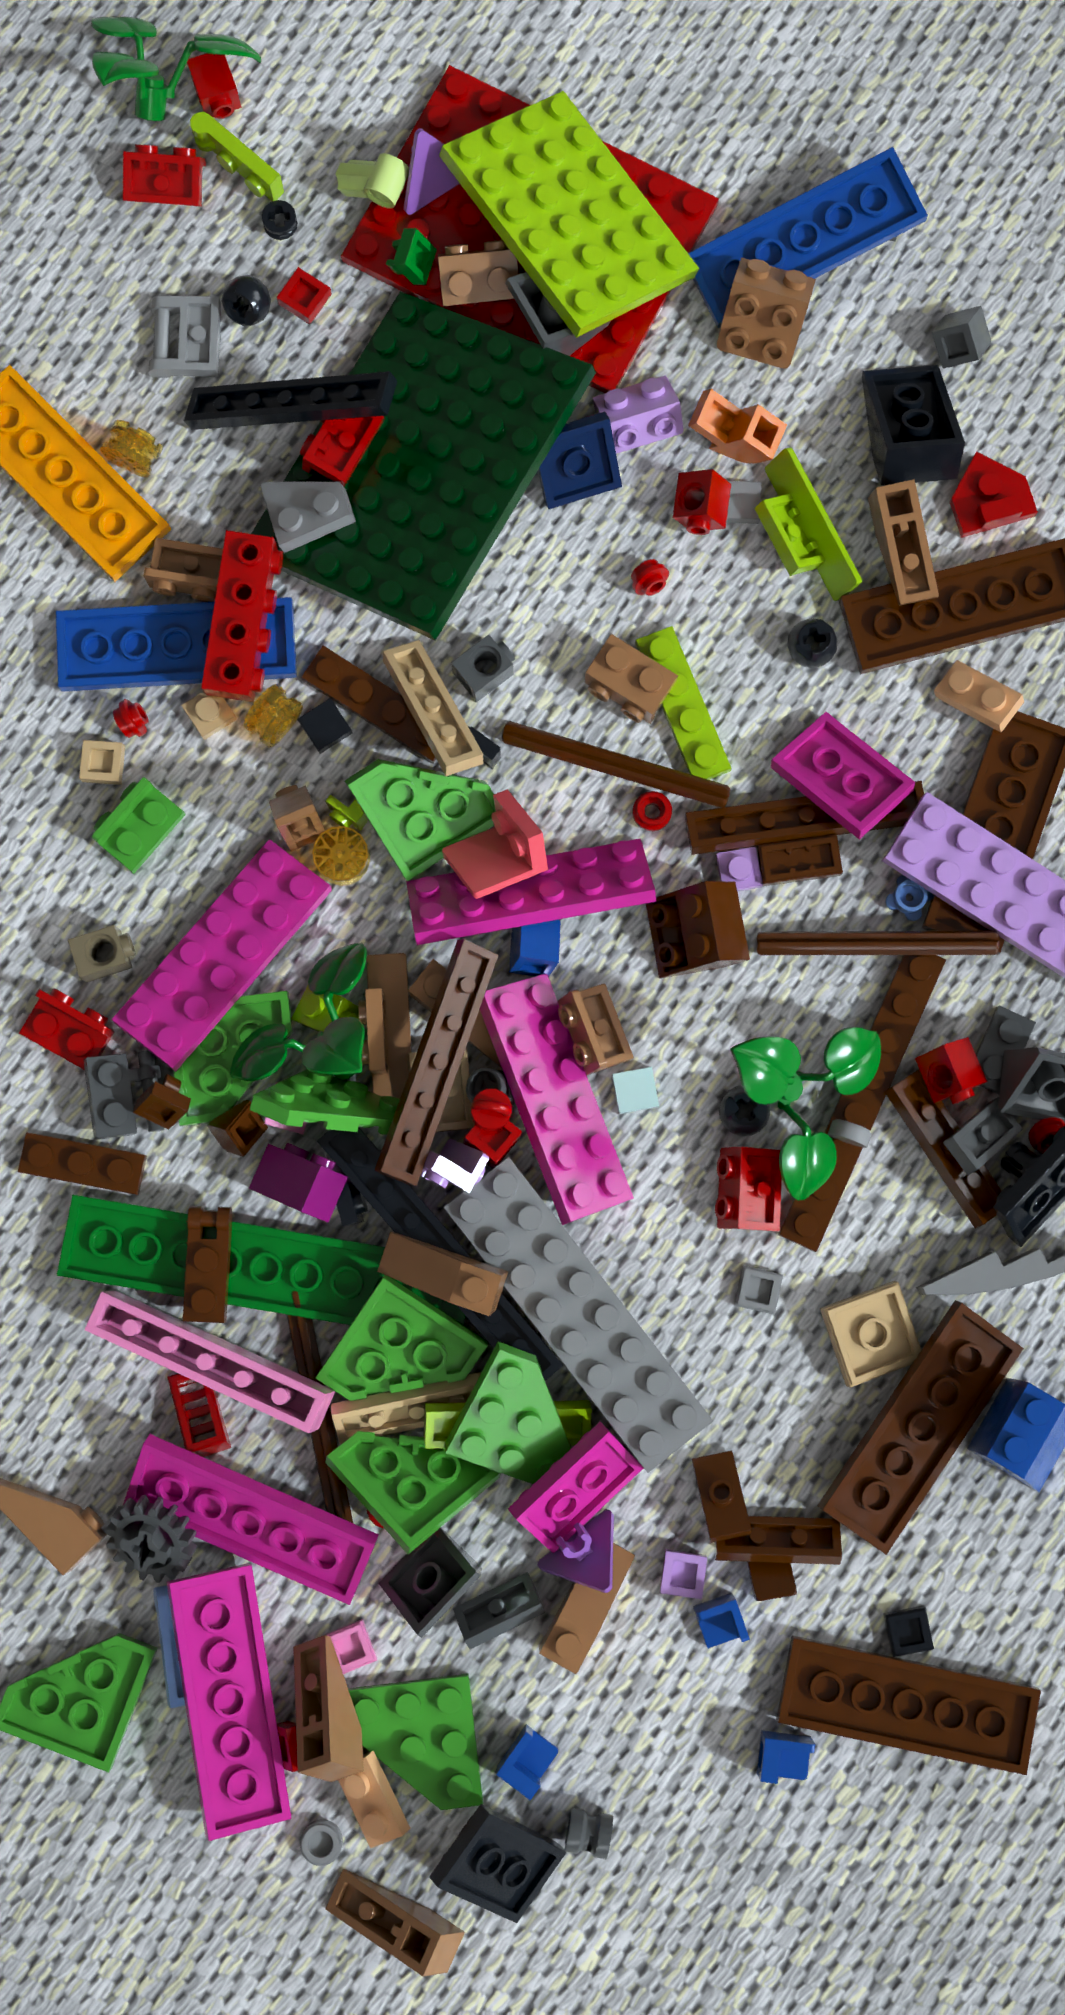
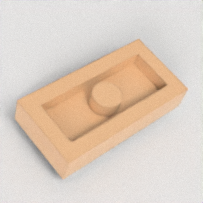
(979, 696)
(374, 1803)

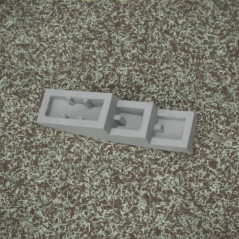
(990, 1274)

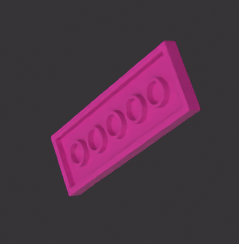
(572, 886)
(222, 955)
(554, 1099)
(255, 1519)
(228, 1701)

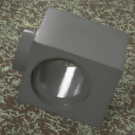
(481, 684)

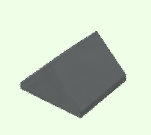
(544, 319)
(1033, 1083)
(430, 1580)

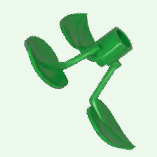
(150, 87)
(335, 1050)
(771, 1075)

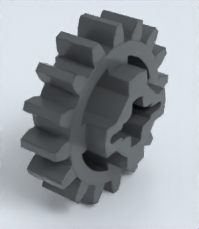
(151, 1538)

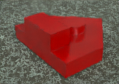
(990, 497)

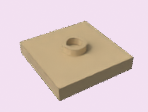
(871, 1333)

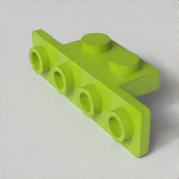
(803, 528)

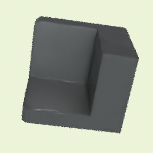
(961, 337)

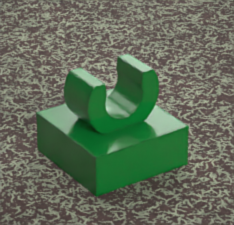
(413, 256)

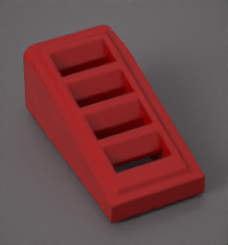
(208, 1446)

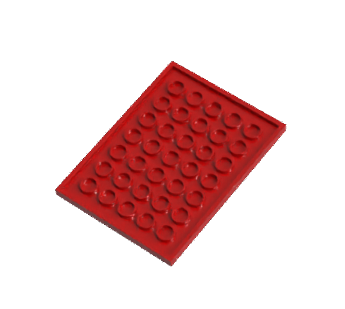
(457, 109)

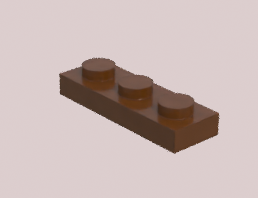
(82, 1163)
(785, 1541)

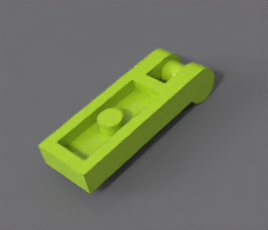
(236, 156)

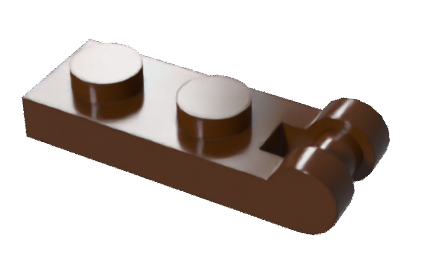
(207, 1266)

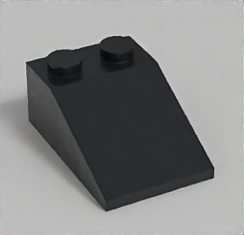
(912, 425)

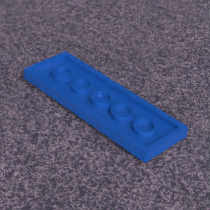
(815, 228)
(155, 645)

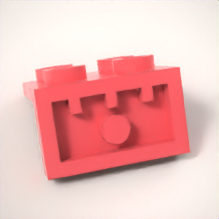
(501, 854)

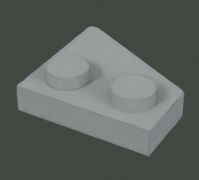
(306, 510)

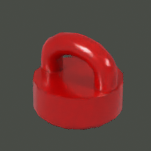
(491, 1109)

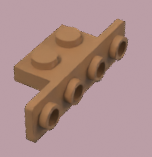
(387, 1022)

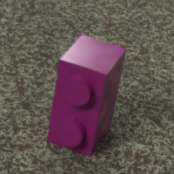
(297, 1182)

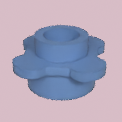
(898, 901)

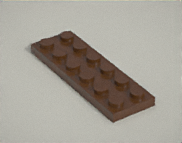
(973, 607)
(1009, 798)
(920, 1427)
(908, 1705)

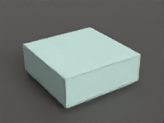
(635, 1090)

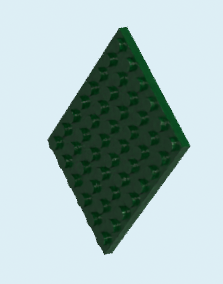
(445, 465)

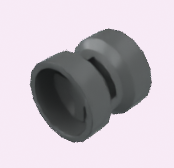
(487, 1079)
(589, 1833)

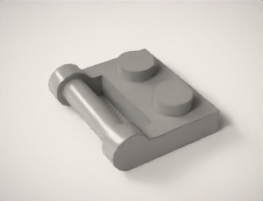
(197, 336)

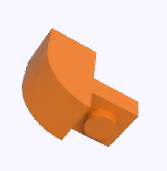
(738, 433)

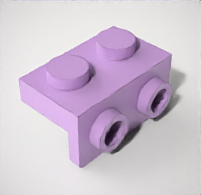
(641, 413)
(455, 1165)

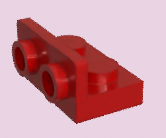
(163, 177)
(339, 446)
(65, 1029)
(749, 1189)

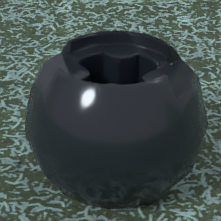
(246, 300)
(802, 652)
(743, 1126)

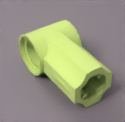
(375, 180)

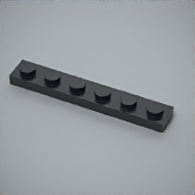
(291, 401)

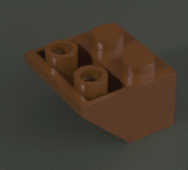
(697, 929)

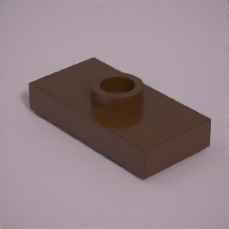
(799, 860)
(721, 1496)

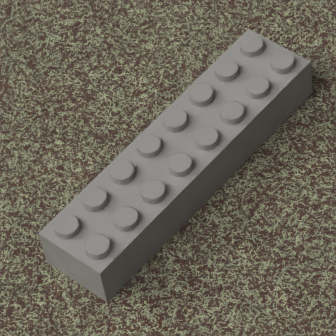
(579, 1315)

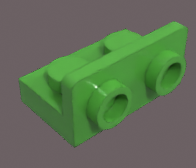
(137, 824)

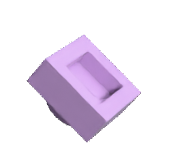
(740, 867)
(683, 1574)

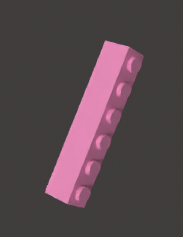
(210, 1360)

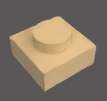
(208, 714)
(102, 762)

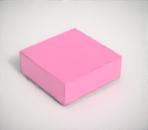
(353, 1646)

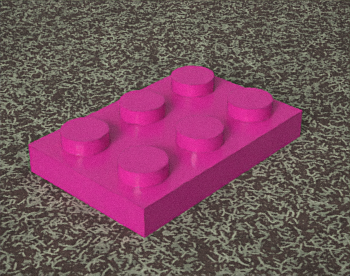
(842, 775)
(575, 1487)

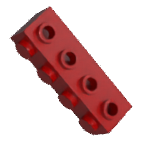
(240, 616)

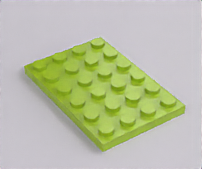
(569, 213)

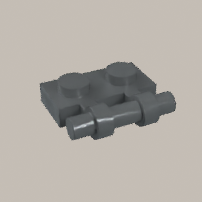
(111, 1093)

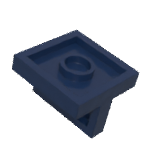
(580, 462)

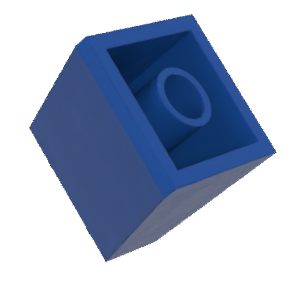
(1022, 1433)

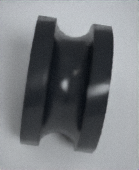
(268, 215)

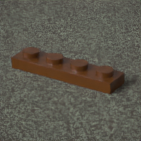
(366, 699)
(931, 1126)

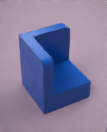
(535, 948)
(721, 1620)
(783, 1756)
(526, 1761)

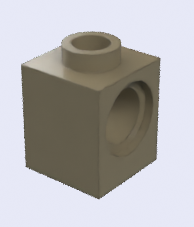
(85, 949)

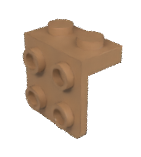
(765, 313)

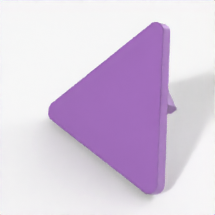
(427, 173)
(586, 1555)

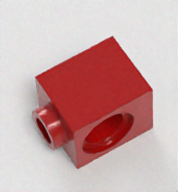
(214, 84)
(701, 501)
(951, 1071)
(493, 1143)

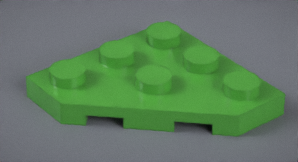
(420, 810)
(206, 1072)
(325, 1098)
(399, 1346)
(510, 1419)
(407, 1486)
(81, 1701)
(424, 1736)

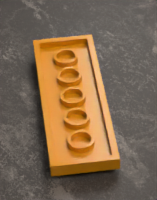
(73, 480)

